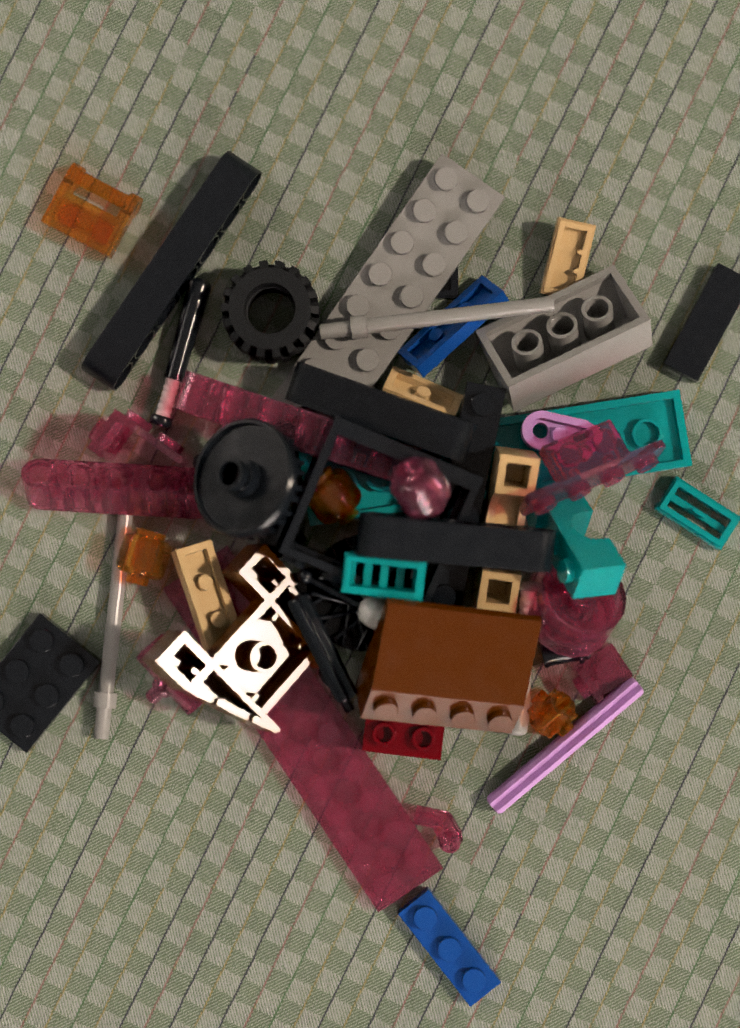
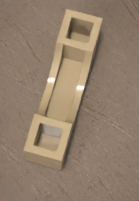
(511, 479)

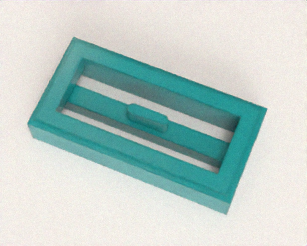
(669, 496)

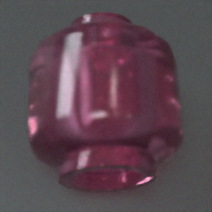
(420, 487)

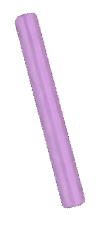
(563, 747)

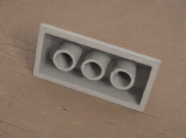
(590, 330)

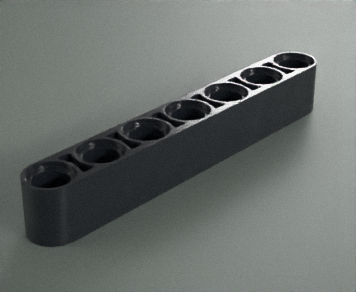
(171, 270)

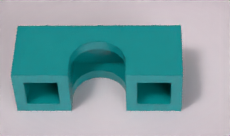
(582, 563)

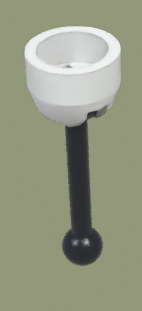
(367, 609)

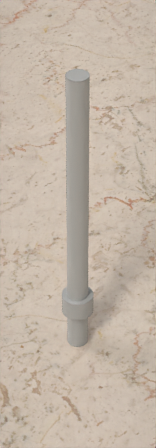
(360, 326)
(105, 698)

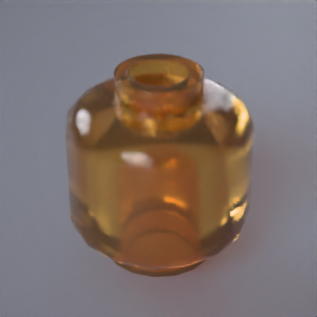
(335, 497)
(143, 556)

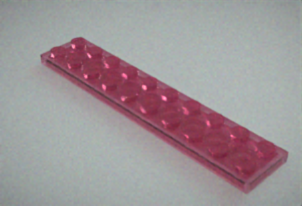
(338, 779)

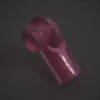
(443, 825)

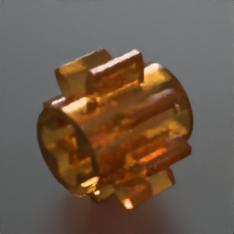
(552, 713)

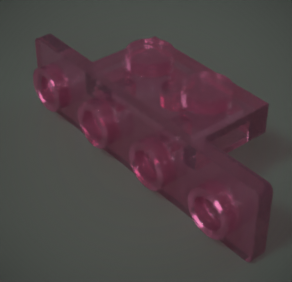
(587, 461)

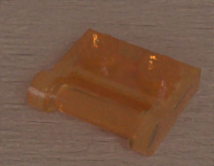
(84, 220)

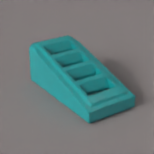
(382, 590)

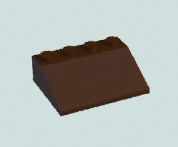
(448, 666)

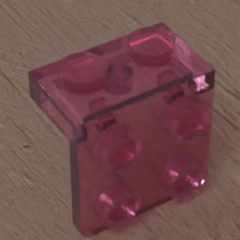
(111, 435)

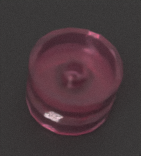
(574, 625)

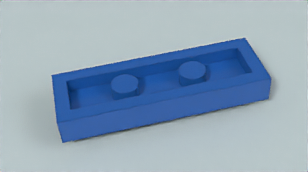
(437, 342)
(449, 946)

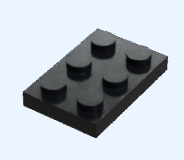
(40, 680)

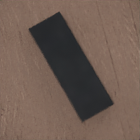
(705, 324)

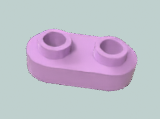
(556, 425)

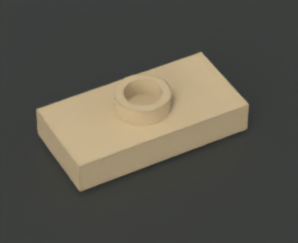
(567, 255)

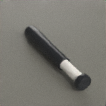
(183, 343)

